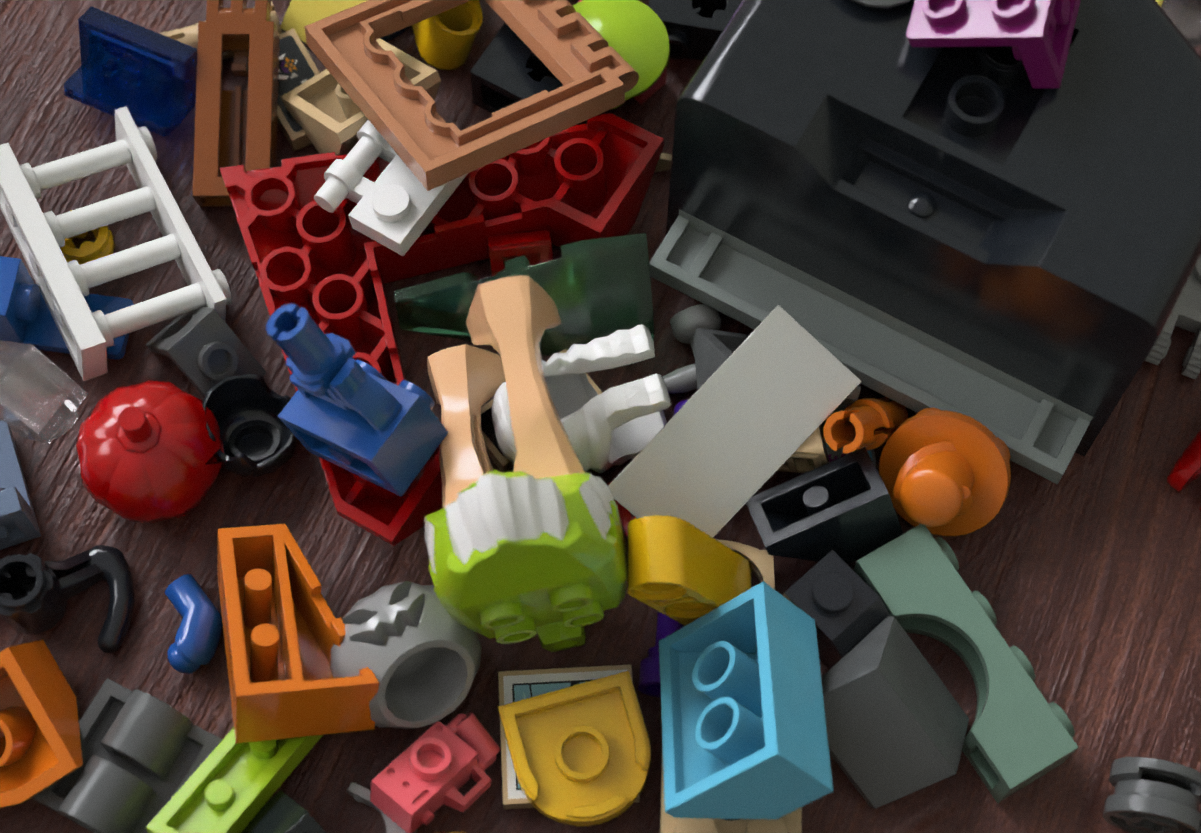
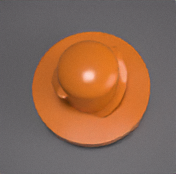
(945, 472)

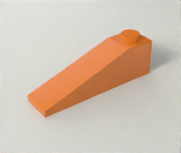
(36, 723)

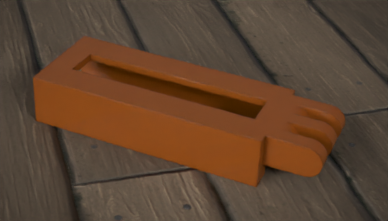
(237, 123)

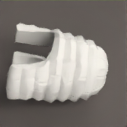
(604, 426)

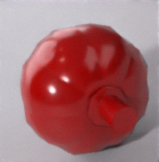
(149, 451)

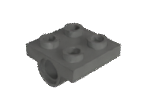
(132, 761)

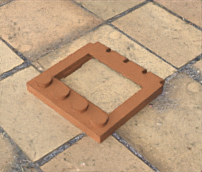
(407, 115)

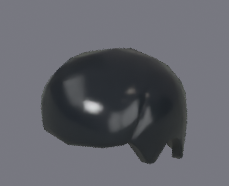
(249, 425)

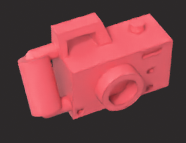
(434, 771)

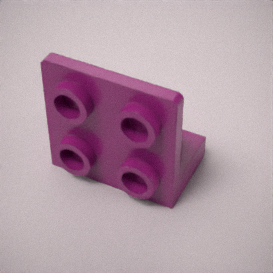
(1034, 28)

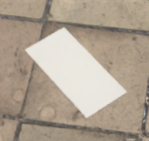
(737, 427)

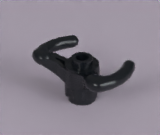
(38, 591)

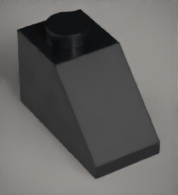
(826, 510)
(840, 604)

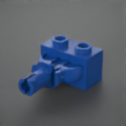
(350, 409)

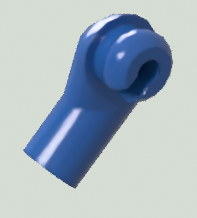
(199, 628)

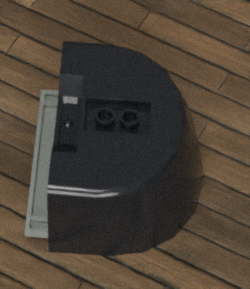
(942, 211)

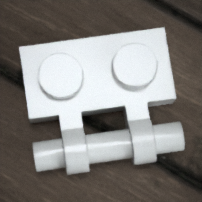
(391, 208)

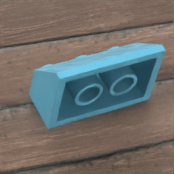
(744, 711)

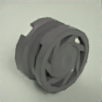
(1153, 796)

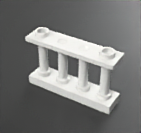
(67, 283)

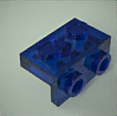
(135, 70)

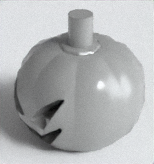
(414, 651)

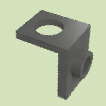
(204, 349)

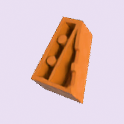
(282, 642)

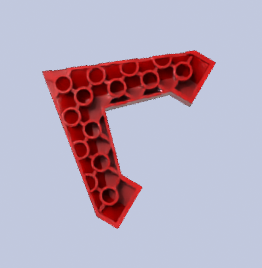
(572, 183)

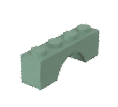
(1014, 727)

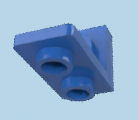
(28, 319)

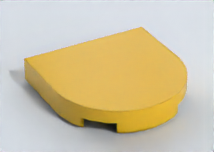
(580, 749)

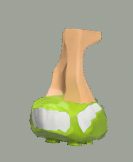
(529, 544)

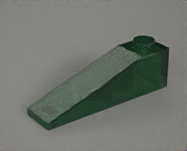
(595, 285)

